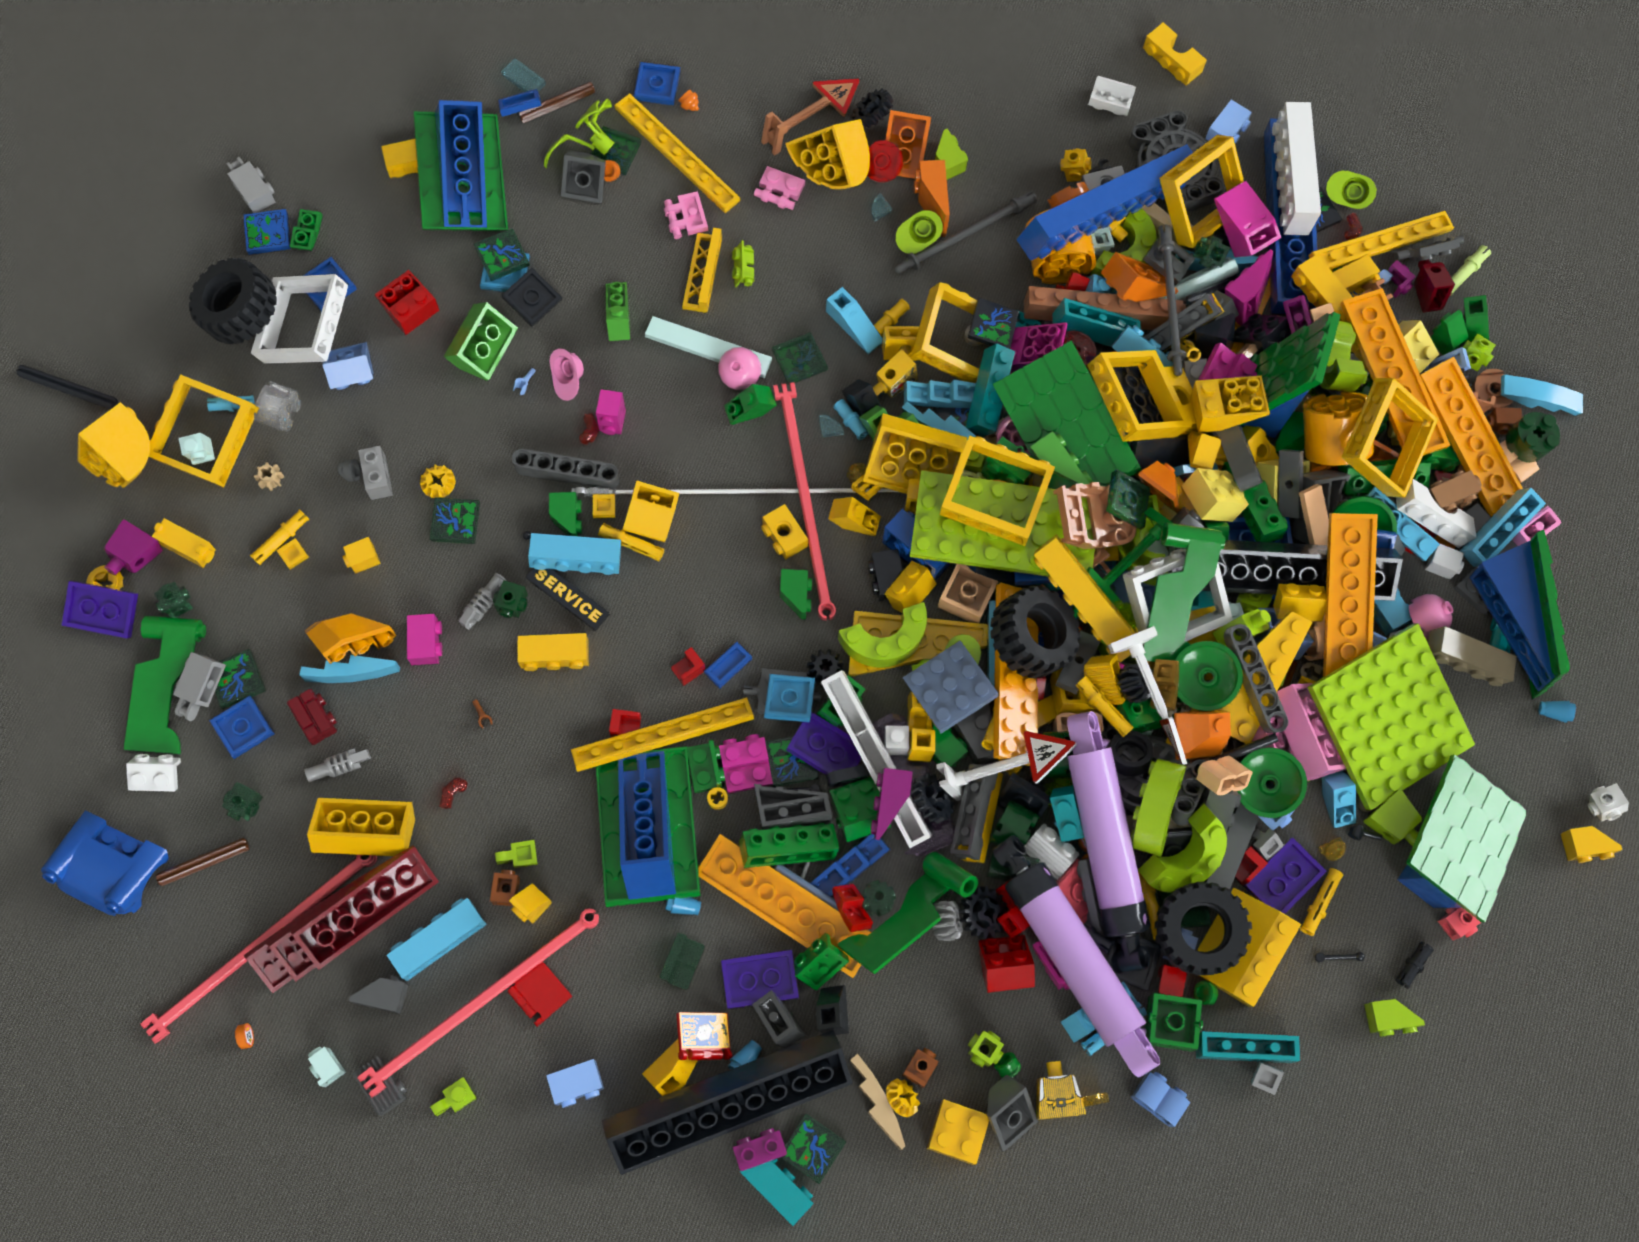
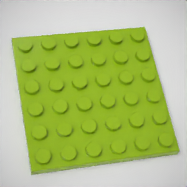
(1391, 716)

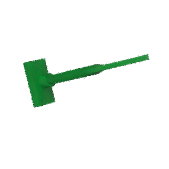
(1158, 521)

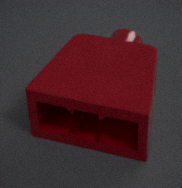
(1433, 285)

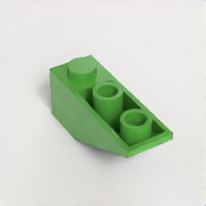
(617, 311)
(1052, 450)

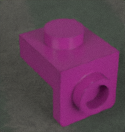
(1401, 277)

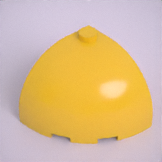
(833, 155)
(115, 446)

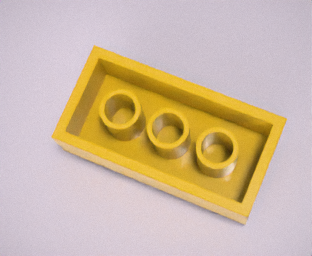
(361, 827)

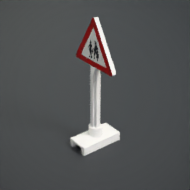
(1135, 646)
(1042, 753)

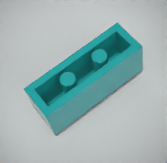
(780, 1190)

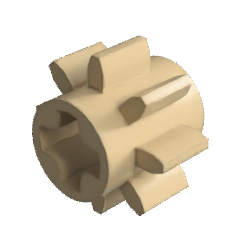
(269, 482)

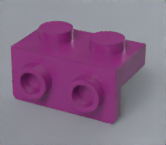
(760, 1150)

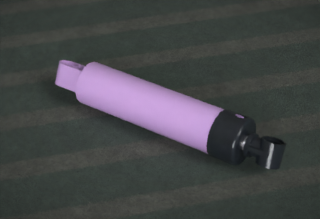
(1108, 841)
(1077, 957)

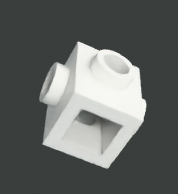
(1608, 802)

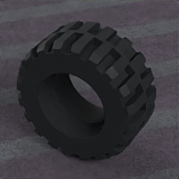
(219, 287)
(1053, 619)
(1235, 928)

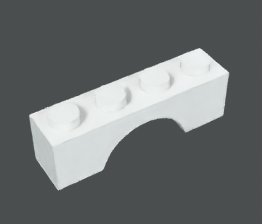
(1420, 506)

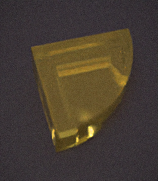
(1097, 1099)

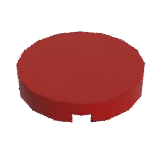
(885, 161)

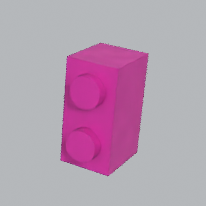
(610, 412)
(423, 639)

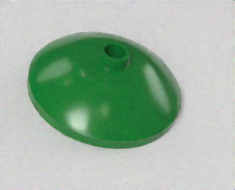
(1370, 505)
(1207, 658)
(1289, 781)

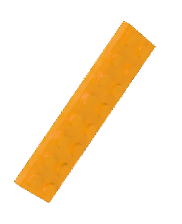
(1389, 357)
(1470, 434)
(1349, 588)
(1017, 700)
(775, 898)

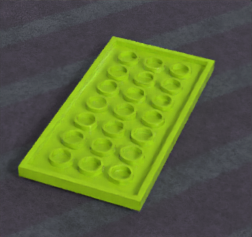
(957, 543)

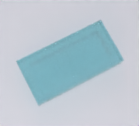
(522, 76)

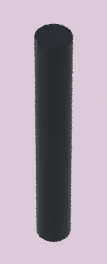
(1248, 748)

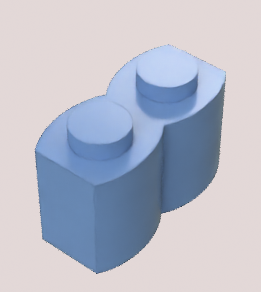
(1161, 1099)

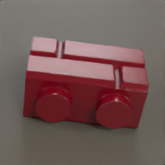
(312, 716)

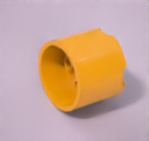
(1059, 264)
(1330, 425)

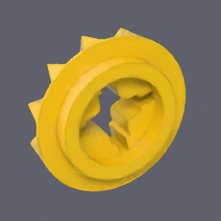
(435, 490)
(100, 574)
(903, 1106)

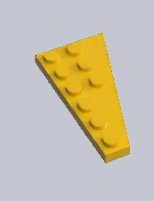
(934, 641)
(1277, 651)

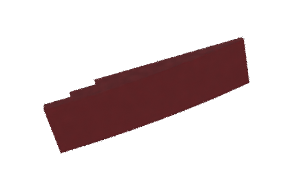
(341, 920)

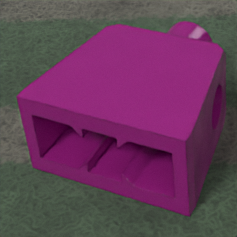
(130, 549)

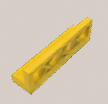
(707, 273)

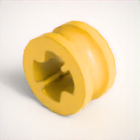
(721, 804)

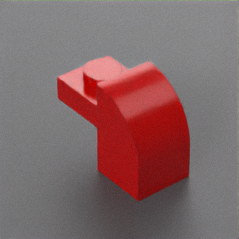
(1013, 919)

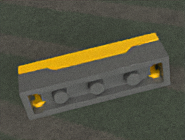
(1189, 319)
(976, 817)

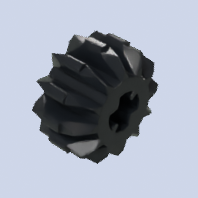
(824, 659)
(1132, 684)

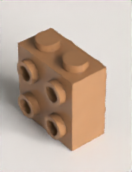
(1456, 491)

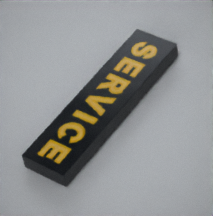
(568, 597)

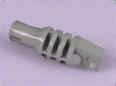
(481, 602)
(337, 764)

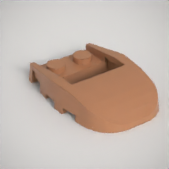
(1106, 528)

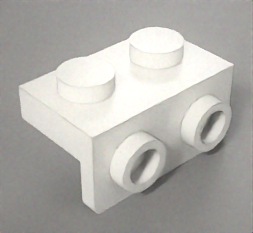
(1112, 96)
(152, 773)

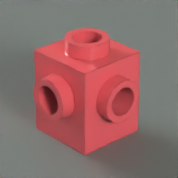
(1458, 923)

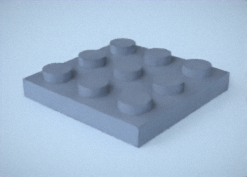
(950, 687)

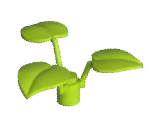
(599, 139)

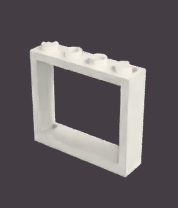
(326, 328)
(1162, 565)

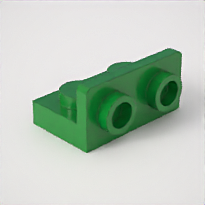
(705, 767)
(819, 962)

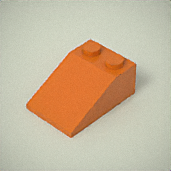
(910, 135)
(932, 189)
(1134, 279)

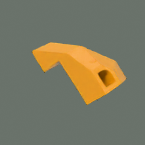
(347, 633)

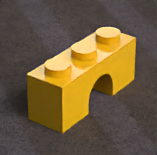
(1182, 65)
(1183, 389)
(920, 732)

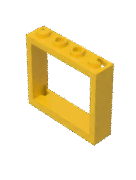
(1218, 147)
(932, 355)
(1159, 385)
(1367, 425)
(233, 441)
(986, 522)

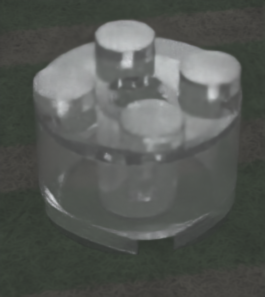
(277, 406)

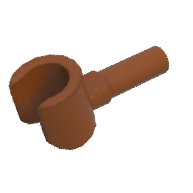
(481, 713)

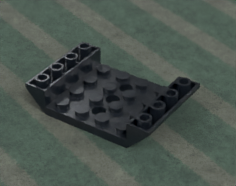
(1165, 450)

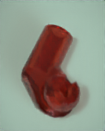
(1355, 227)
(590, 431)
(450, 789)

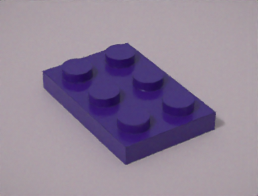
(99, 609)
(823, 746)
(1286, 877)
(754, 976)

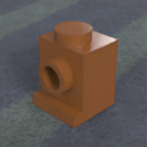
(1503, 419)
(506, 877)
(919, 1076)

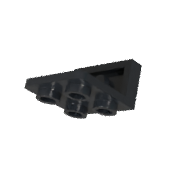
(1263, 331)

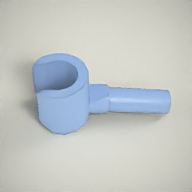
(1386, 275)
(523, 382)

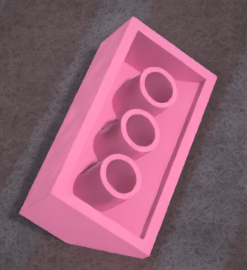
(1307, 733)

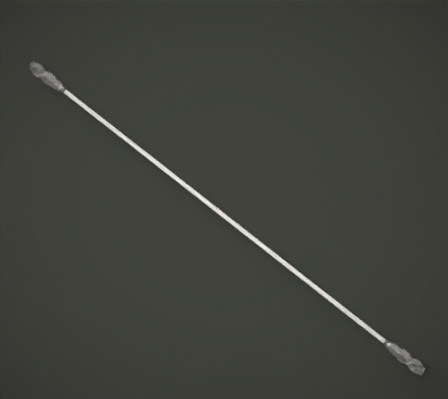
(606, 490)

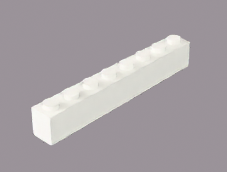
(872, 751)

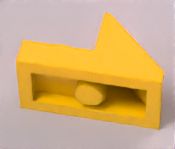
(1202, 450)

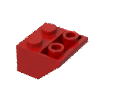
(407, 302)
(1006, 963)

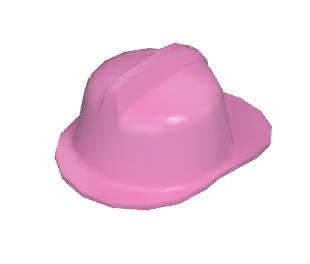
(566, 372)

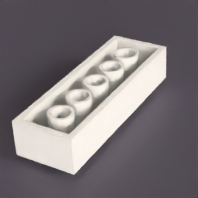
(1296, 168)

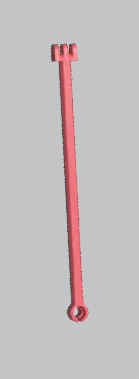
(805, 499)
(475, 1004)
(160, 1023)

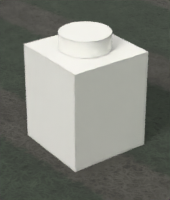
(1445, 562)
(896, 740)

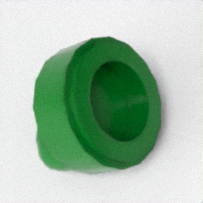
(1206, 992)
(1008, 1065)

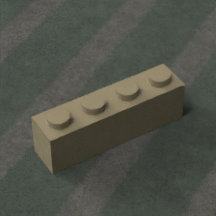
(1472, 656)

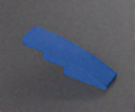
(851, 865)

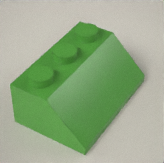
(481, 341)

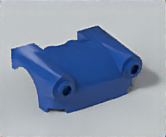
(103, 866)

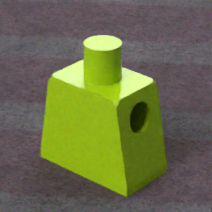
(1255, 620)
(1395, 819)

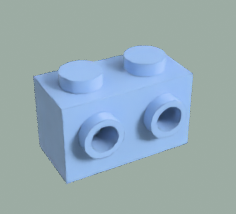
(1230, 122)
(575, 1083)

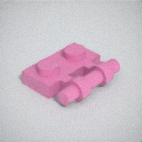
(780, 183)
(692, 212)

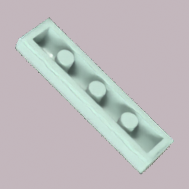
(1205, 278)

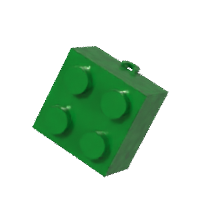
(998, 470)
(854, 808)
(1173, 1022)

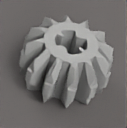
(949, 926)

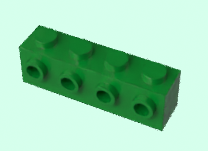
(1360, 484)
(1262, 513)
(1141, 715)
(788, 845)

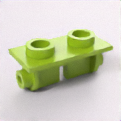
(742, 257)

